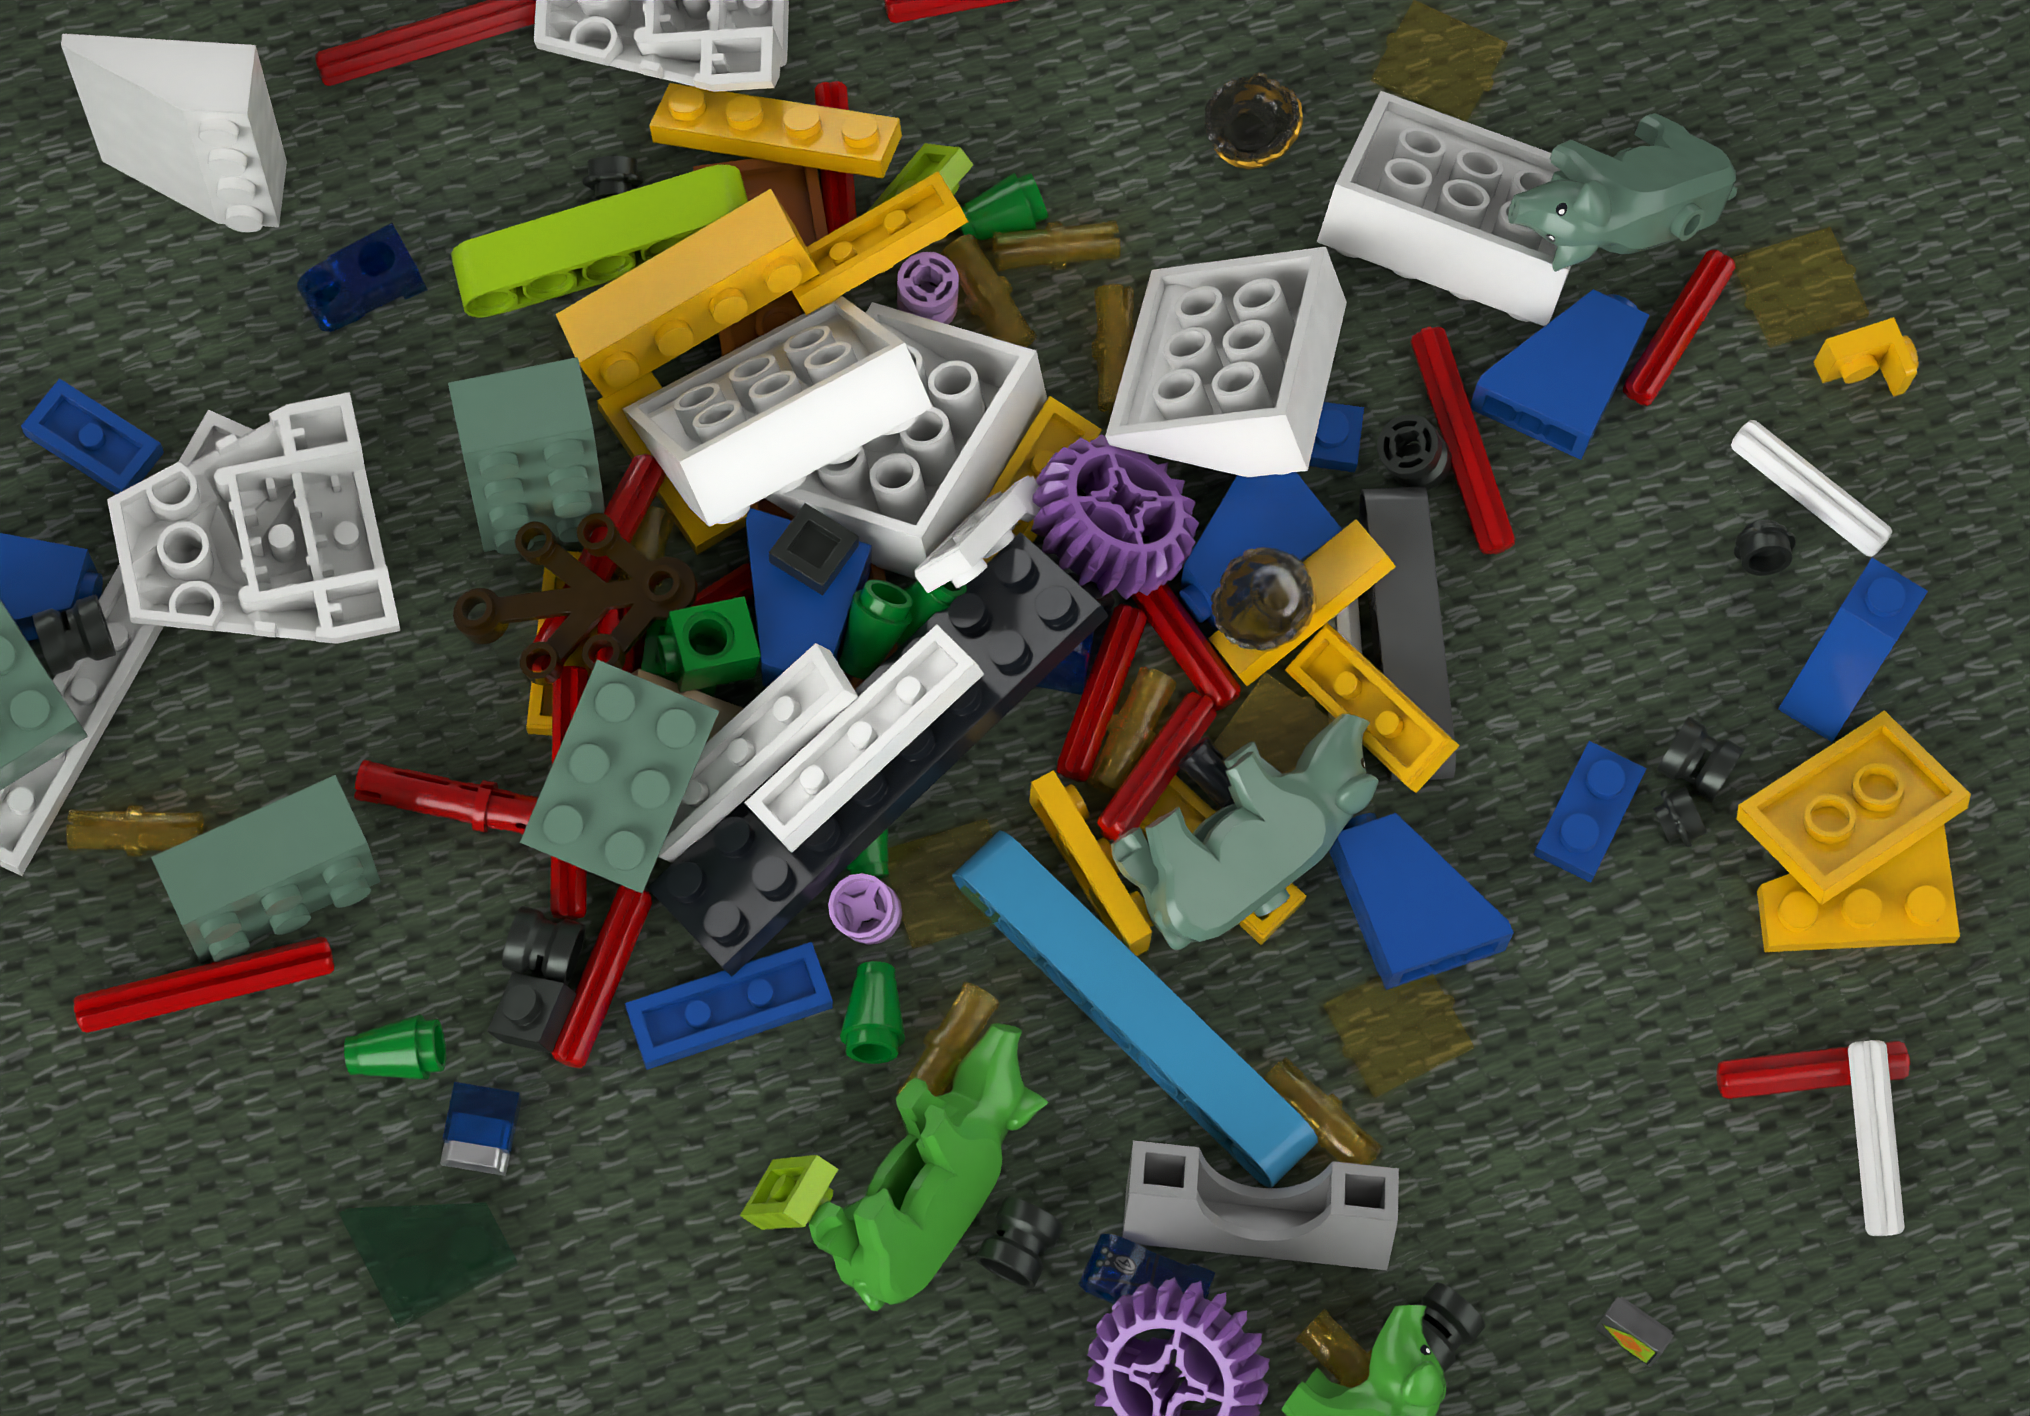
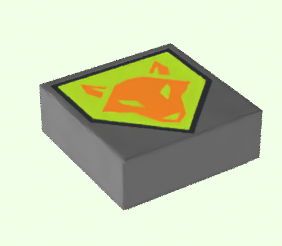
(1635, 1331)

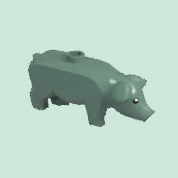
(1628, 199)
(1253, 848)

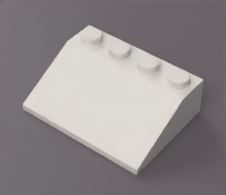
(185, 122)
(1435, 208)
(1232, 363)
(780, 409)
(923, 482)

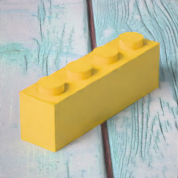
(687, 294)

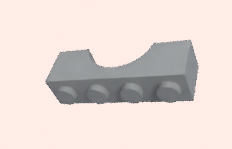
(1333, 1219)

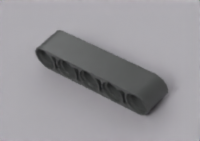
(1407, 605)

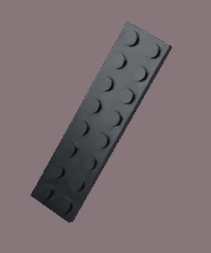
(743, 882)

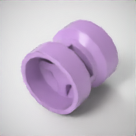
(927, 300)
(854, 902)

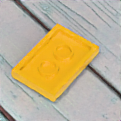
(1853, 807)

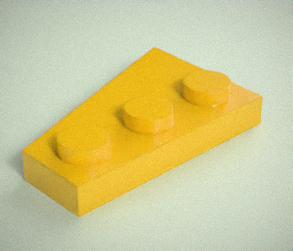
(1894, 905)

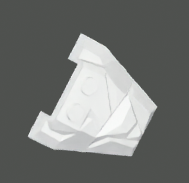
(682, 41)
(261, 534)

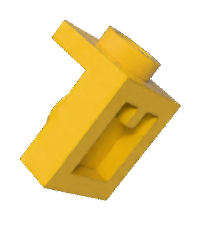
(1864, 350)

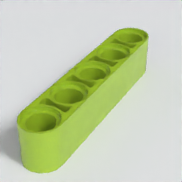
(589, 241)

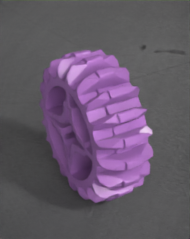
(1103, 530)
(1209, 1350)

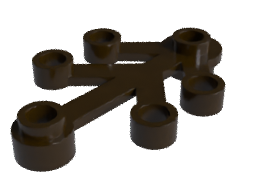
(584, 601)

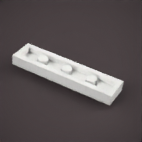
(864, 738)
(758, 744)

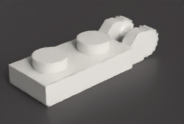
(979, 537)

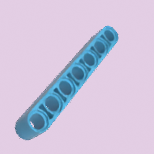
(1137, 1010)

